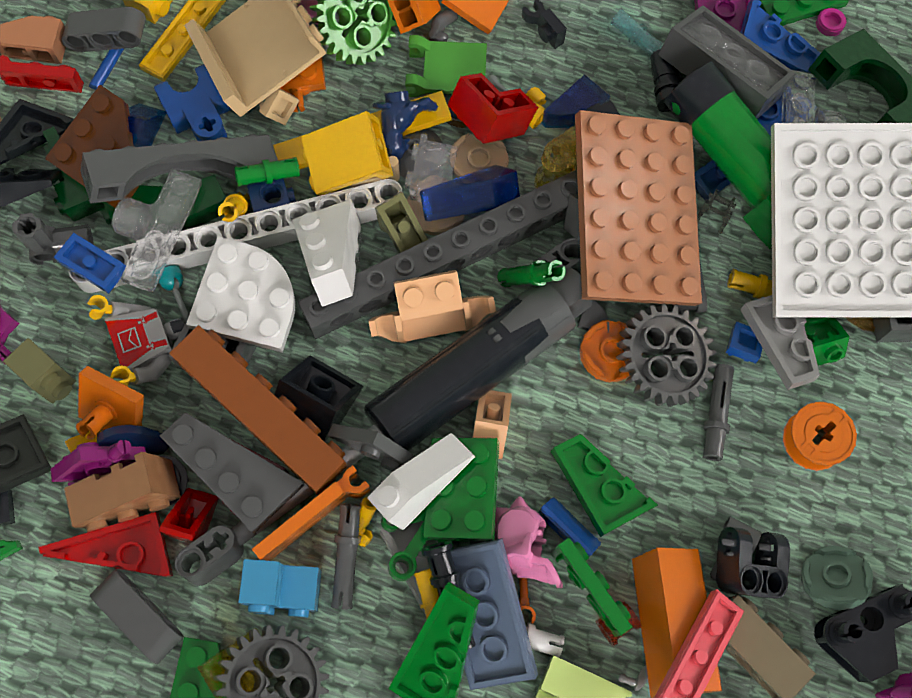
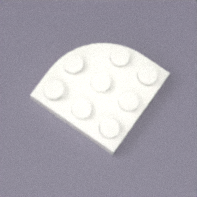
(244, 296)

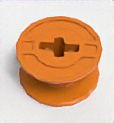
(834, 445)

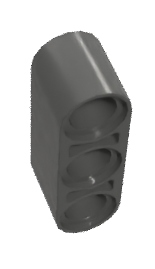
(104, 29)
(136, 616)

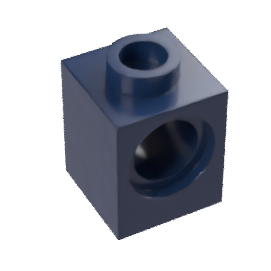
(261, 193)

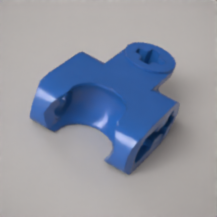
(196, 108)

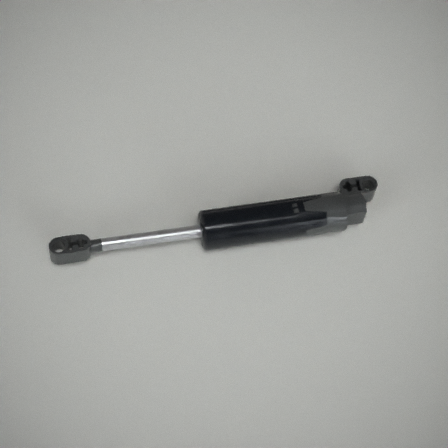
(435, 390)

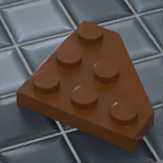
(98, 125)

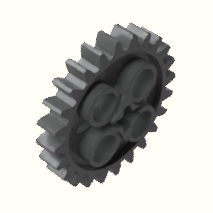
(670, 383)
(296, 663)

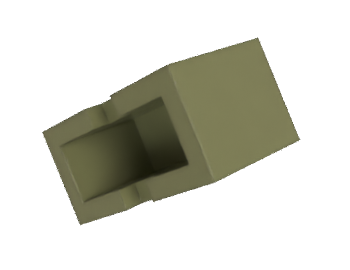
(40, 371)

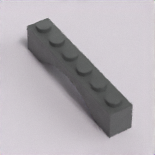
(116, 172)

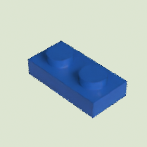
(90, 263)

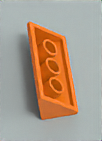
(669, 600)

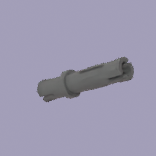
(717, 423)
(347, 546)

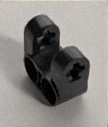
(735, 569)

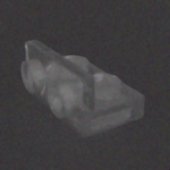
(432, 166)

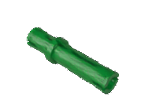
(536, 273)

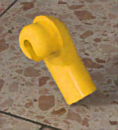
(366, 514)

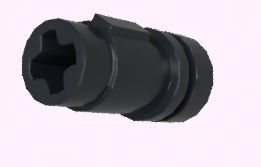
(665, 79)

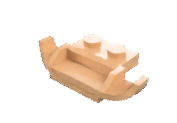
(430, 308)

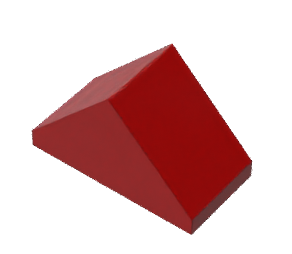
(190, 516)

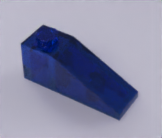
(470, 193)

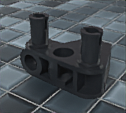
(868, 648)

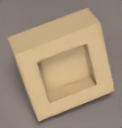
(279, 106)

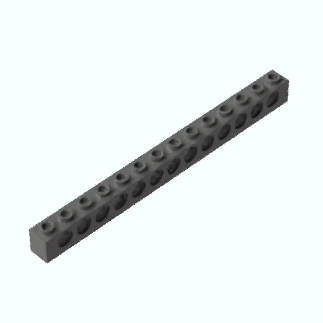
(445, 253)

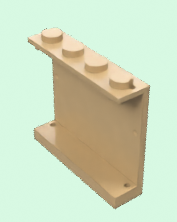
(257, 50)

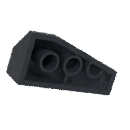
(25, 183)

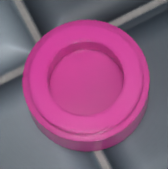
(831, 22)

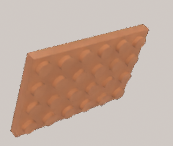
(637, 210)

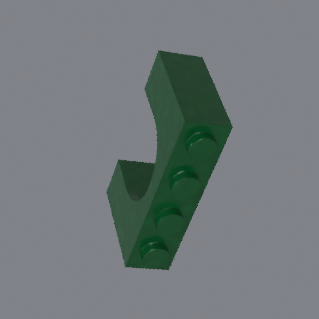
(866, 60)

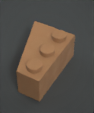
(122, 492)

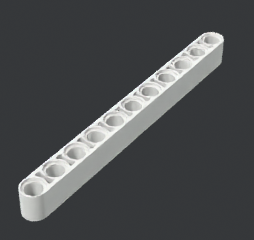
(255, 224)

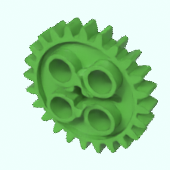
(353, 18)

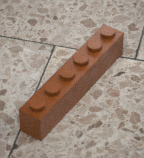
(259, 410)

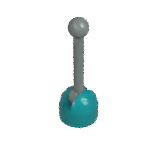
(171, 281)

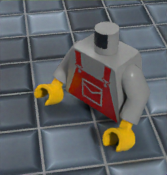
(139, 339)

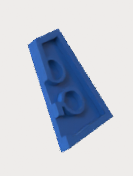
(776, 40)

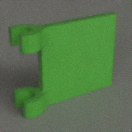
(443, 64)

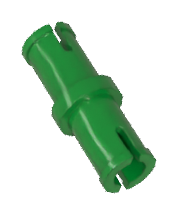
(267, 171)

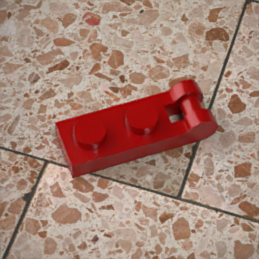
(40, 76)

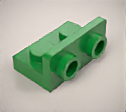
(827, 338)

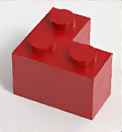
(489, 112)

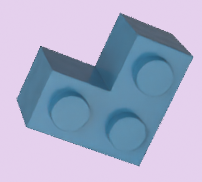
(279, 586)

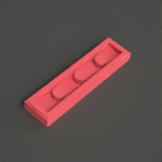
(701, 648)

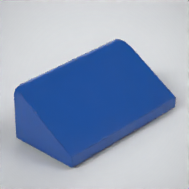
(568, 526)

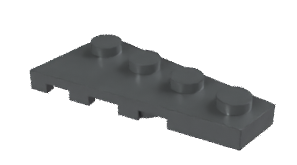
(236, 475)

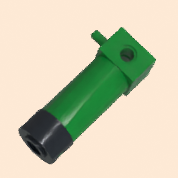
(730, 138)

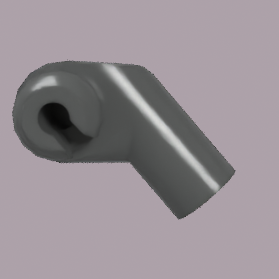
(439, 23)

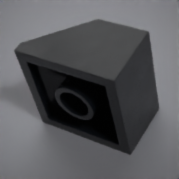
(319, 393)

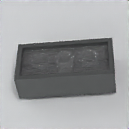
(747, 67)

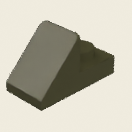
(400, 223)

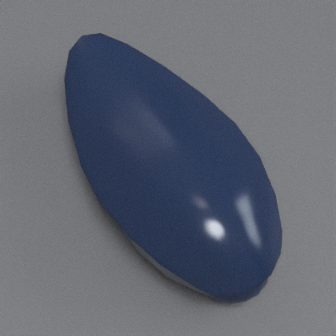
(136, 435)

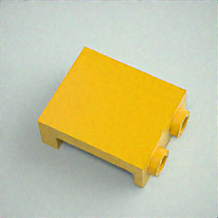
(346, 153)

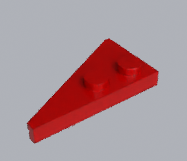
(127, 546)

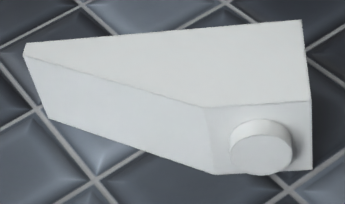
(419, 481)

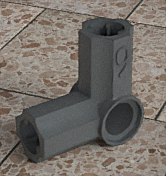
(45, 240)

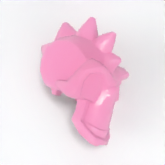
(523, 541)

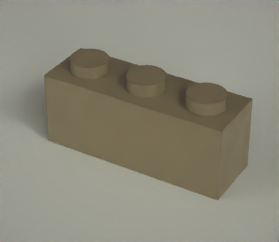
(765, 655)

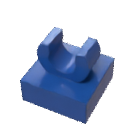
(744, 343)

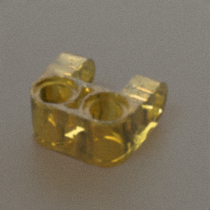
(563, 160)

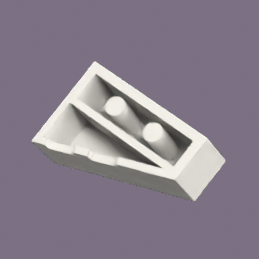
(329, 249)

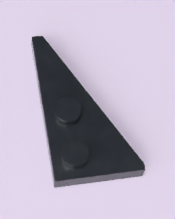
(24, 127)

